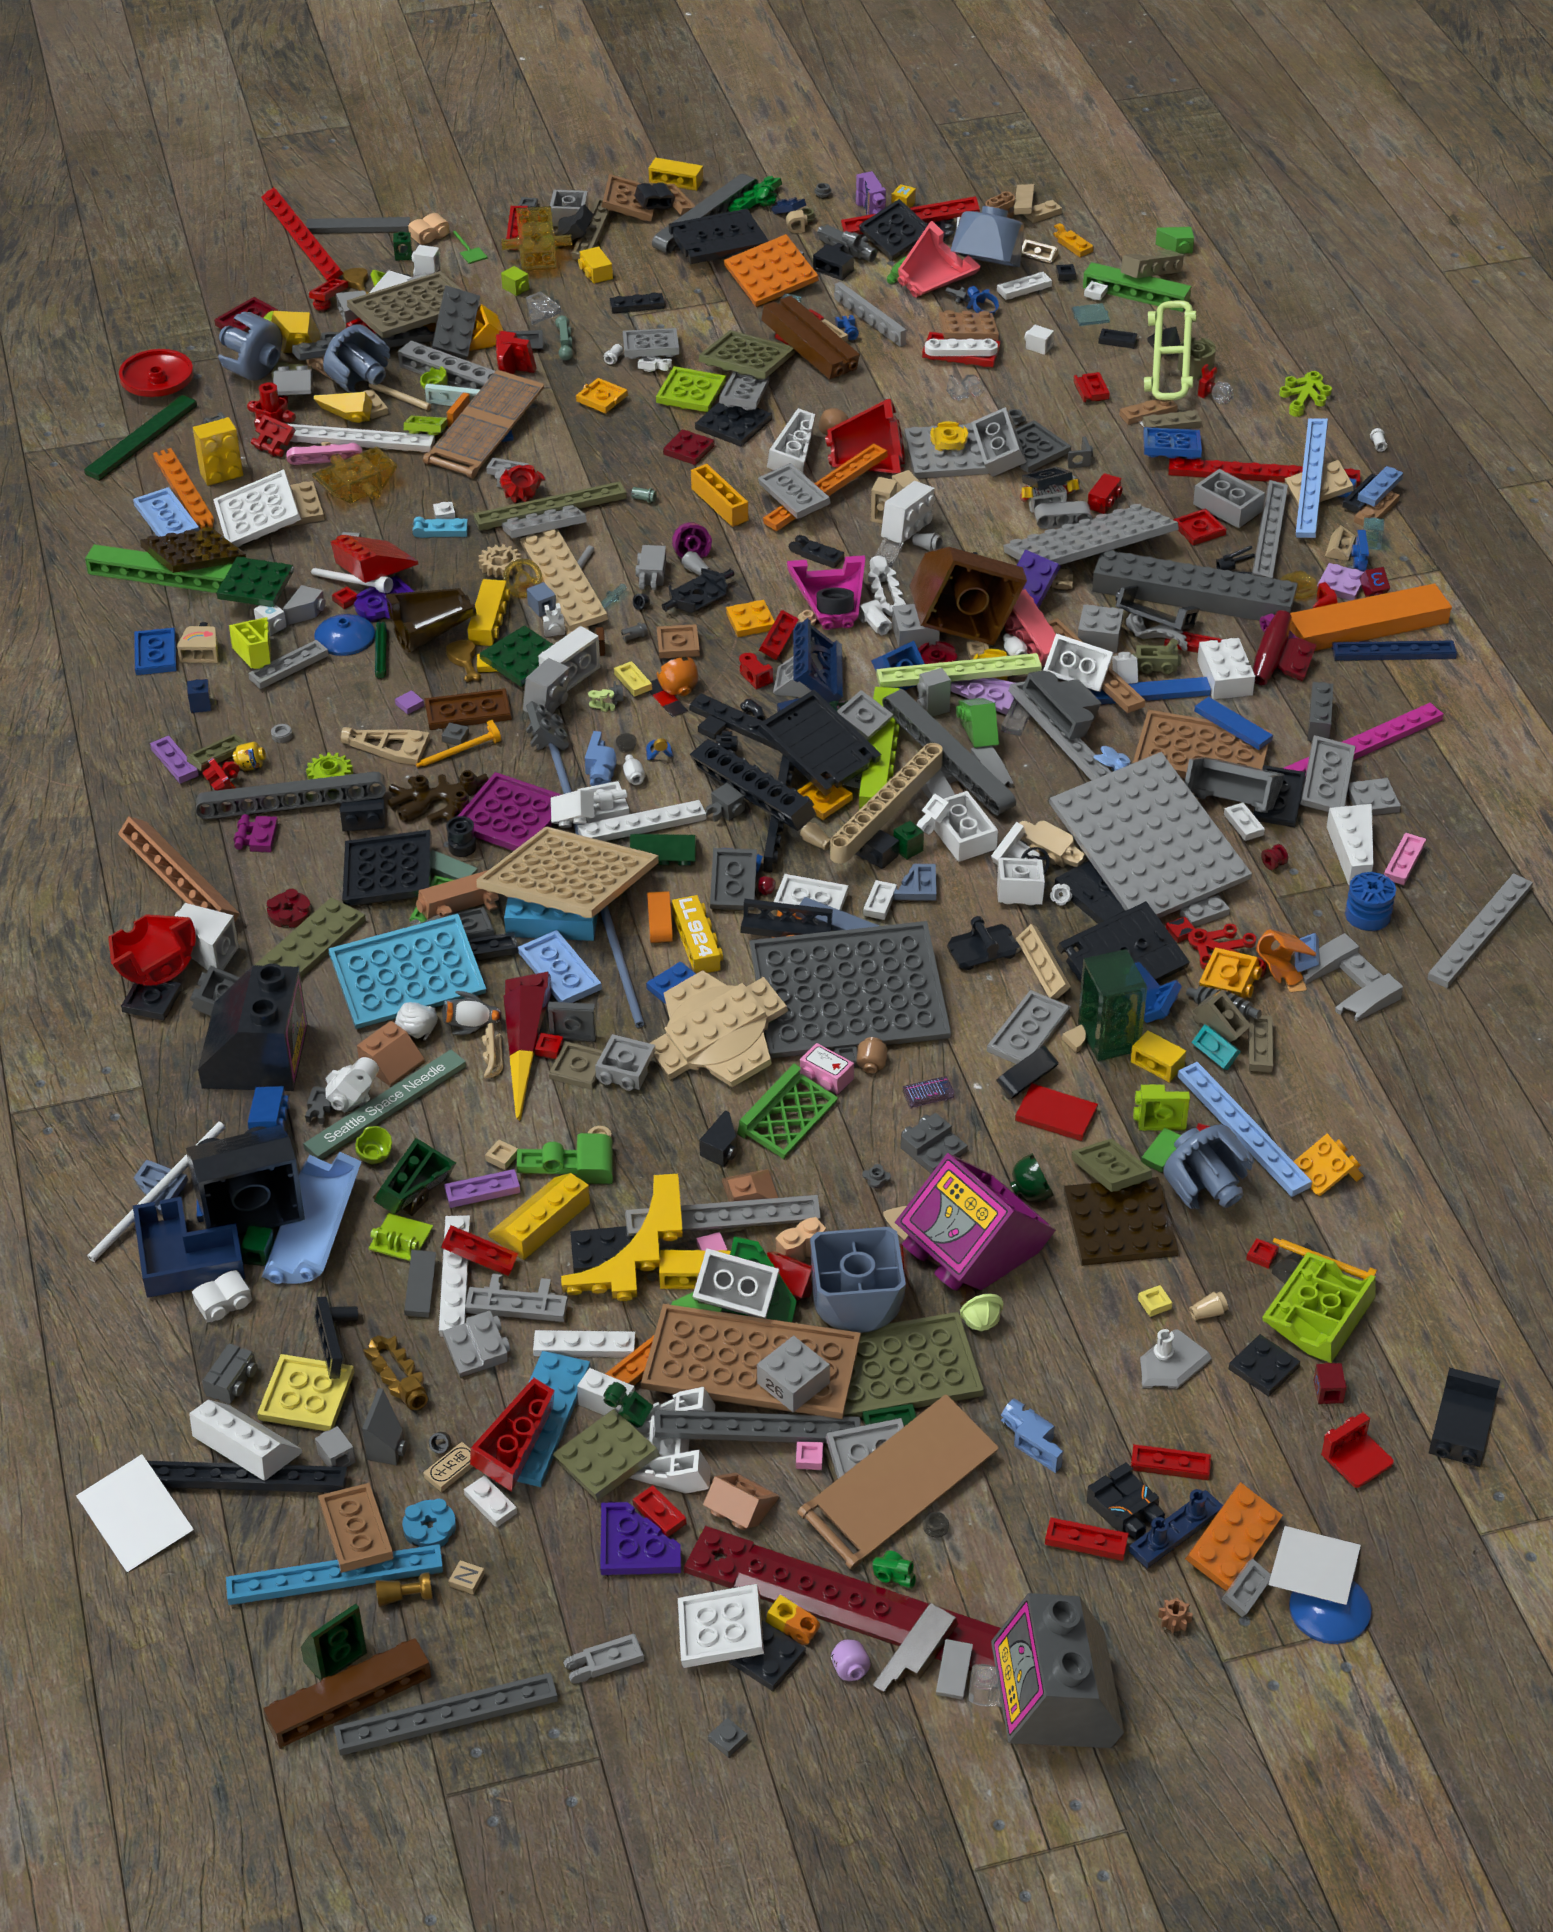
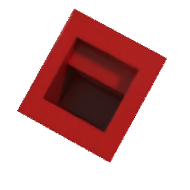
(755, 672)

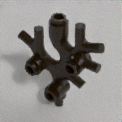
(455, 794)

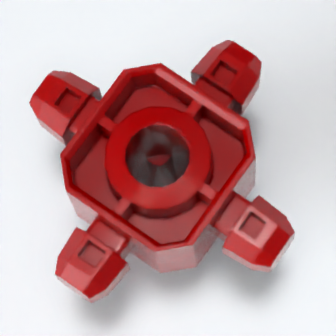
(271, 405)

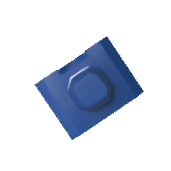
(977, 297)

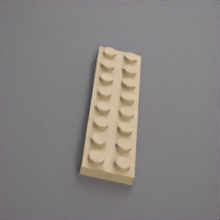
(565, 578)

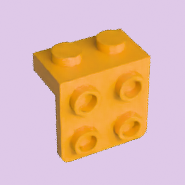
(1327, 1164)

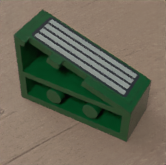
(416, 1170)

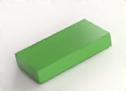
(1160, 1150)

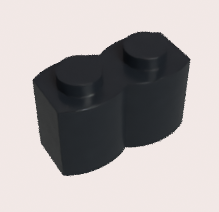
(654, 196)

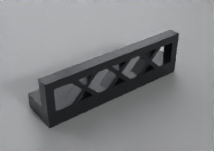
(774, 926)

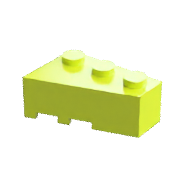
(252, 642)

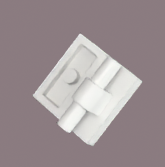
(608, 801)

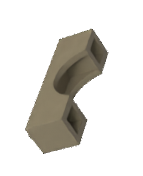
(1144, 266)

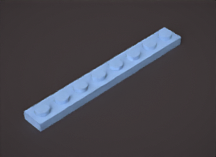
(1311, 478)
(1245, 1128)

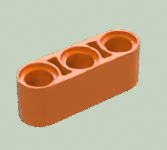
(659, 917)

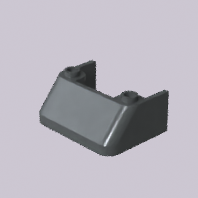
(1233, 782)

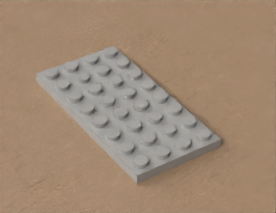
(1094, 535)

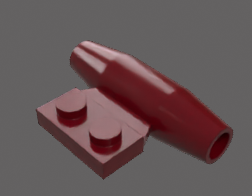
(1276, 649)

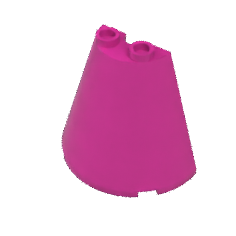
(812, 581)

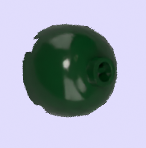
(1030, 1180)

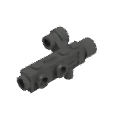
(852, 242)

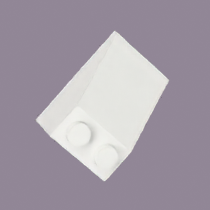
(1078, 660)

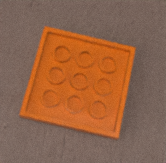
(771, 270)

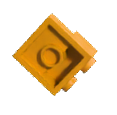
(1231, 972)

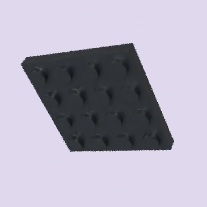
(386, 867)

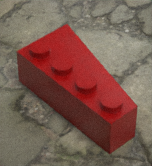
(512, 1436)

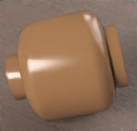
(871, 1055)

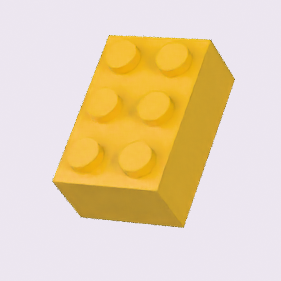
(218, 451)

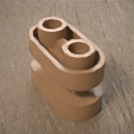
(1003, 201)

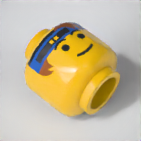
(249, 756)

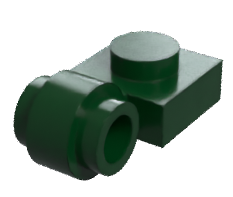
(633, 1407)

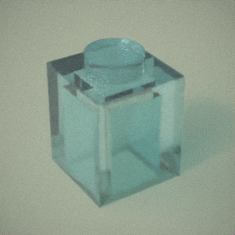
(1374, 532)

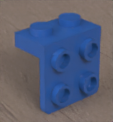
(1158, 998)

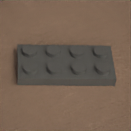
(455, 322)

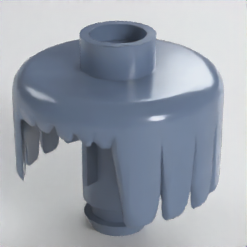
(257, 349)
(356, 356)
(1209, 1162)

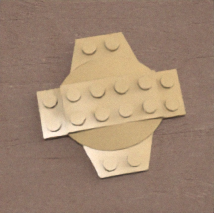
(717, 1028)

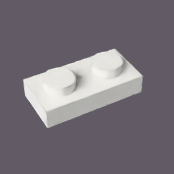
(1244, 821)
(879, 900)
(490, 1501)

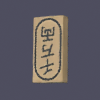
(449, 1467)

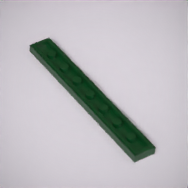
(140, 437)

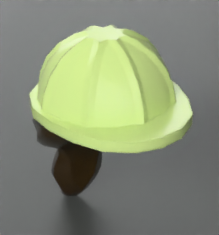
(979, 1311)

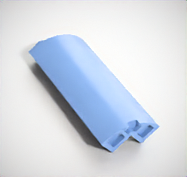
(305, 1245)

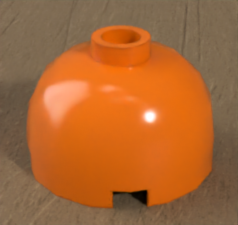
(678, 676)

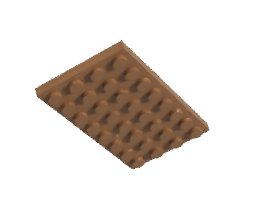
(723, 1351)

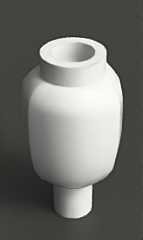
(1014, 645)
(633, 770)

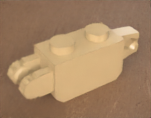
(1054, 841)

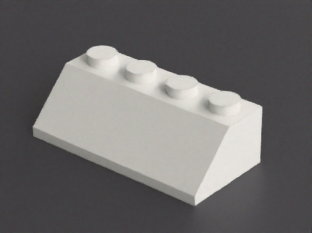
(241, 1439)

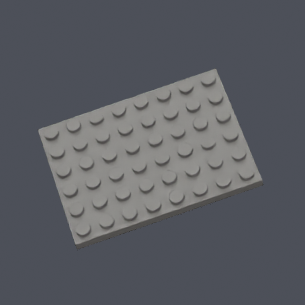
(1150, 837)

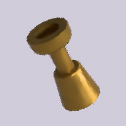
(393, 1590)

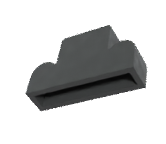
(1065, 703)

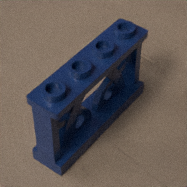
(827, 681)

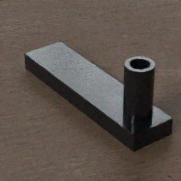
(324, 1319)

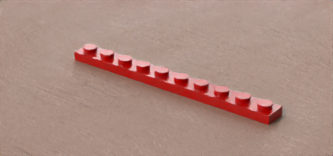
(301, 234)
(1240, 470)

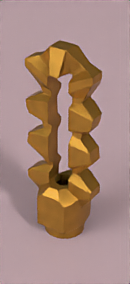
(410, 1387)

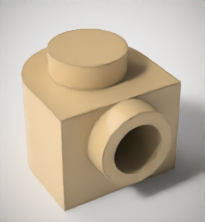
(796, 221)

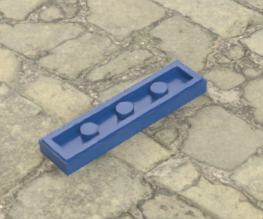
(1233, 723)

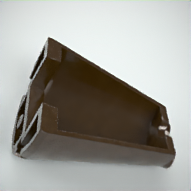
(426, 615)

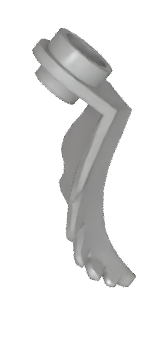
(1136, 624)

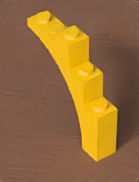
(642, 1252)

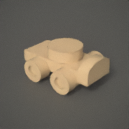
(1063, 580)

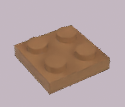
(678, 641)

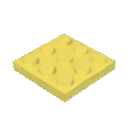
(304, 1394)

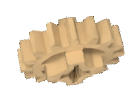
(496, 560)

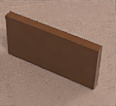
(468, 708)

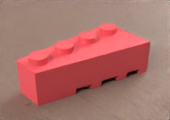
(1031, 627)

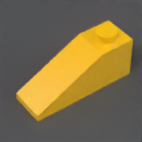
(350, 406)

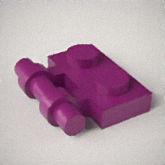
(262, 834)

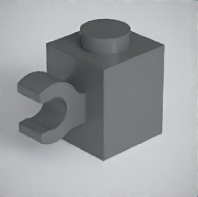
(726, 803)

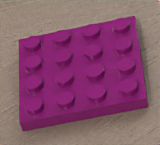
(509, 811)

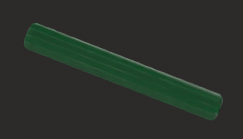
(380, 650)

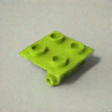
(399, 1236)

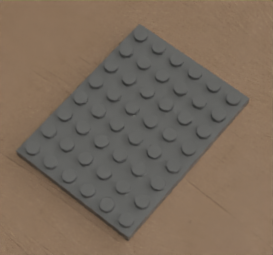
(852, 988)

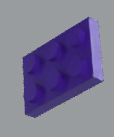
(1039, 574)

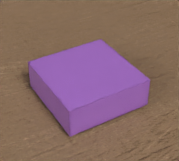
(409, 702)

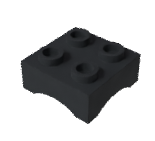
(575, 224)

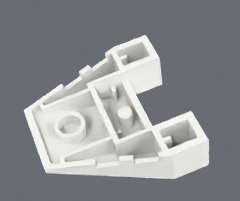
(676, 1466)

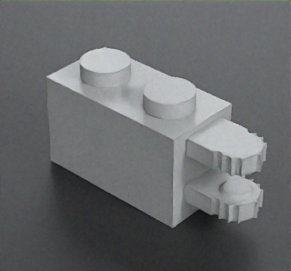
(651, 566)

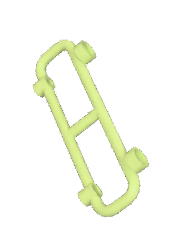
(1155, 318)

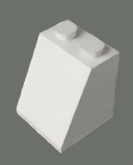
(214, 933)

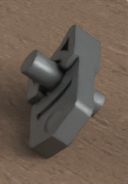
(960, 294)

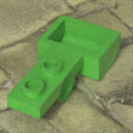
(590, 1162)

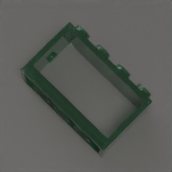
(1112, 1004)

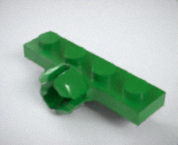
(759, 194)

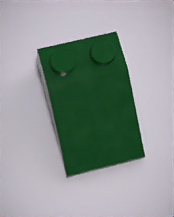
(335, 1644)

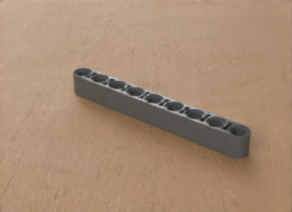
(712, 205)
(955, 757)
(282, 801)

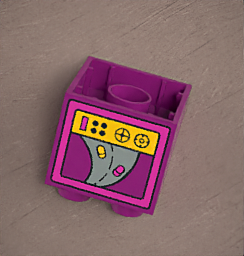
(971, 1225)

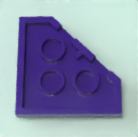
(634, 1543)

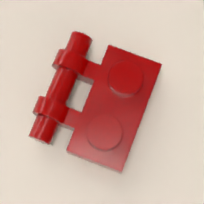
(276, 431)

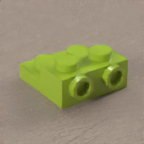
(1161, 1108)

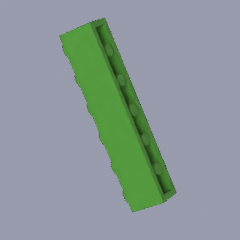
(1144, 289)

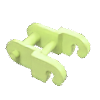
(601, 704)

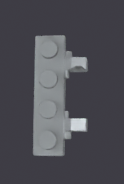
(517, 1304)

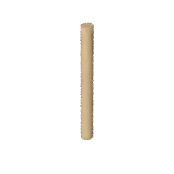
(401, 396)

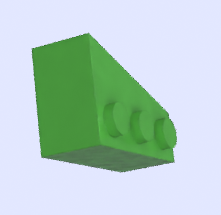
(979, 721)

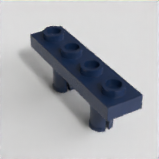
(1174, 1530)

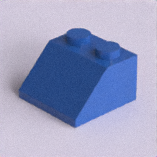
(902, 656)

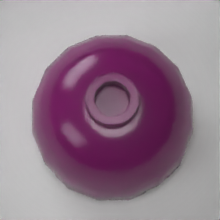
(692, 538)

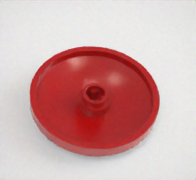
(156, 372)

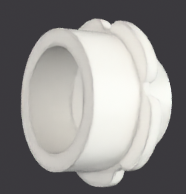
(1061, 900)

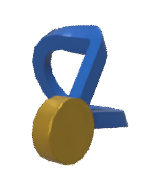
(659, 745)

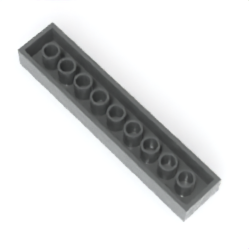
(1193, 585)

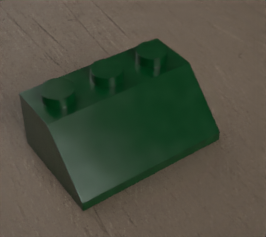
(667, 847)

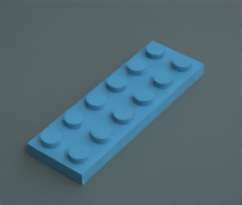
(563, 1376)

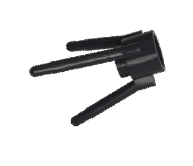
(1228, 562)

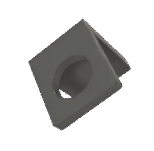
(1086, 452)

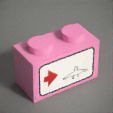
(827, 1068)

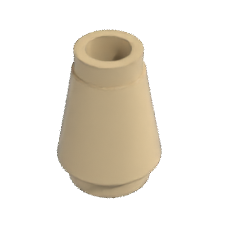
(815, 835)
(1210, 1306)

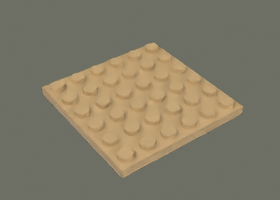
(567, 872)

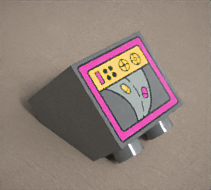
(1056, 1675)

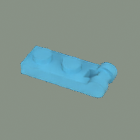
(440, 527)

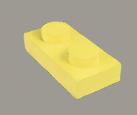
(632, 678)

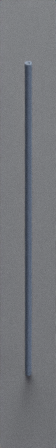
(611, 933)

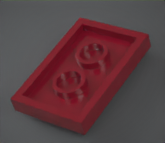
(252, 305)

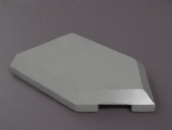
(1178, 1369)

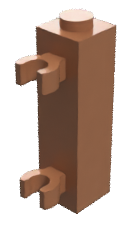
(454, 897)

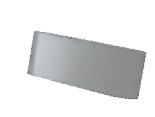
(1061, 513)

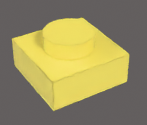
(1155, 1300)

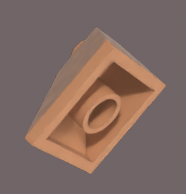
(750, 1186)

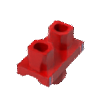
(228, 771)

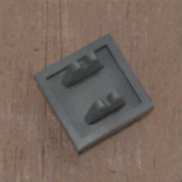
(546, 727)

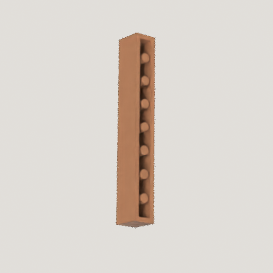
(173, 867)

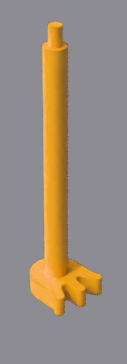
(493, 734)
(1343, 1266)

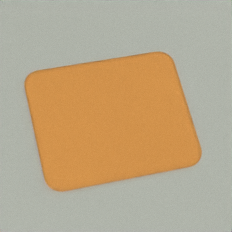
(1300, 986)

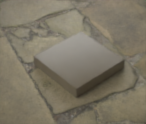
(576, 1065)

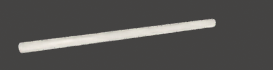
(150, 1197)

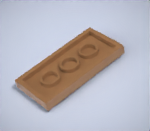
(355, 1527)

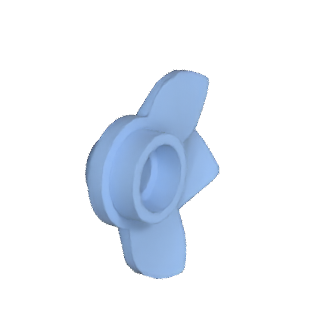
(1112, 758)

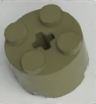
(1202, 353)

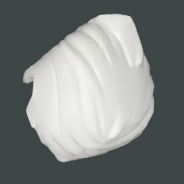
(416, 1019)

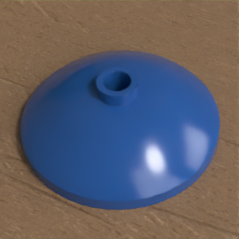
(345, 634)
(1330, 1620)

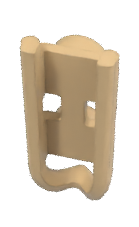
(492, 1044)

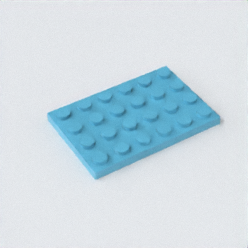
(405, 966)

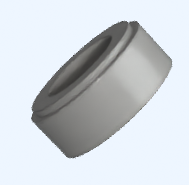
(281, 733)

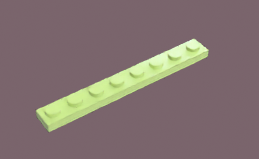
(961, 669)

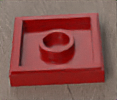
(1200, 527)

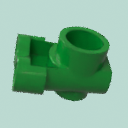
(894, 1568)

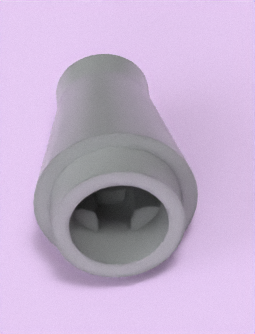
(928, 541)
(693, 562)

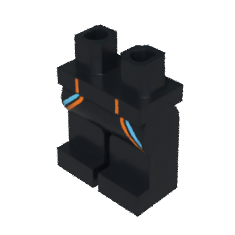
(1124, 1501)

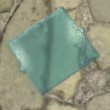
(1090, 314)

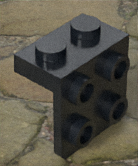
(362, 814)

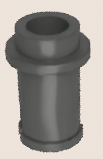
(639, 630)

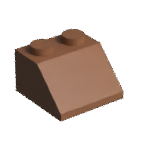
(392, 1052)
(739, 1500)

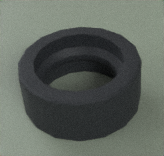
(835, 601)

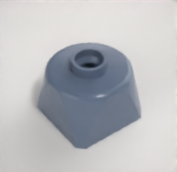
(989, 237)
(857, 1277)

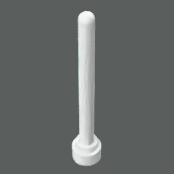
(382, 584)

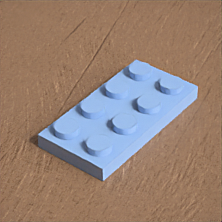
(164, 513)
(569, 974)

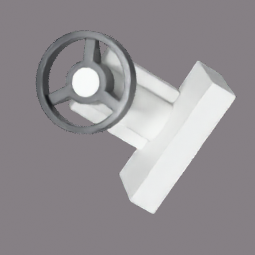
(1013, 848)

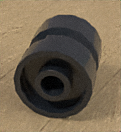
(461, 836)

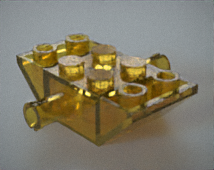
(536, 239)
(357, 476)

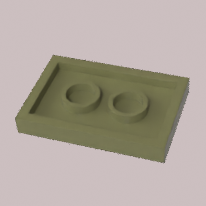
(1111, 1165)

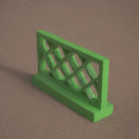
(769, 1104)

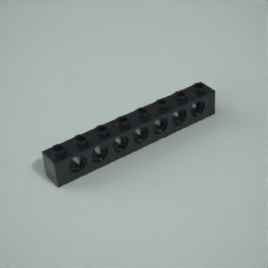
(754, 784)

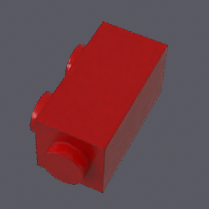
(1104, 493)

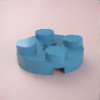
(426, 1511)

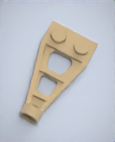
(410, 752)

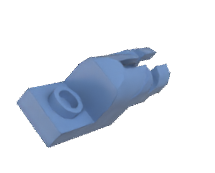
(599, 760)
(1033, 1434)

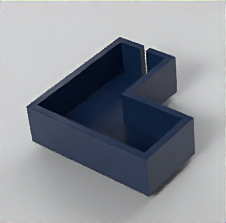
(181, 1259)

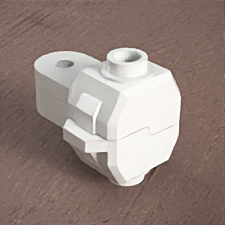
(351, 1084)

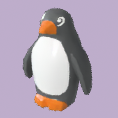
(469, 1013)

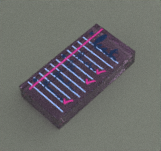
(928, 1091)

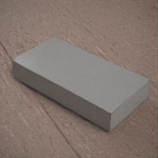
(954, 1669)

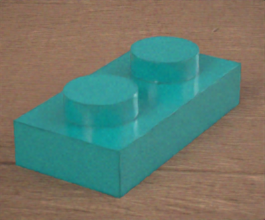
(1216, 1047)

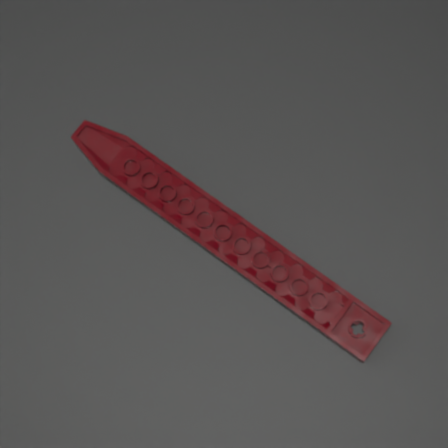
(825, 1592)

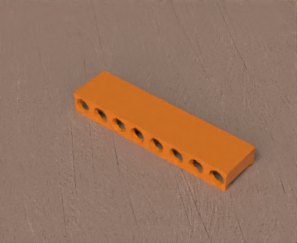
(1372, 616)

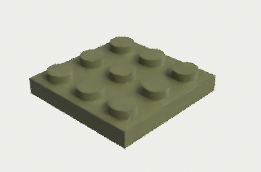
(605, 1454)

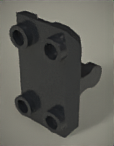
(982, 944)

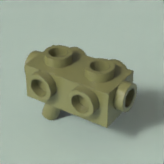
(1158, 658)

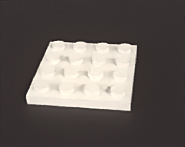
(257, 509)

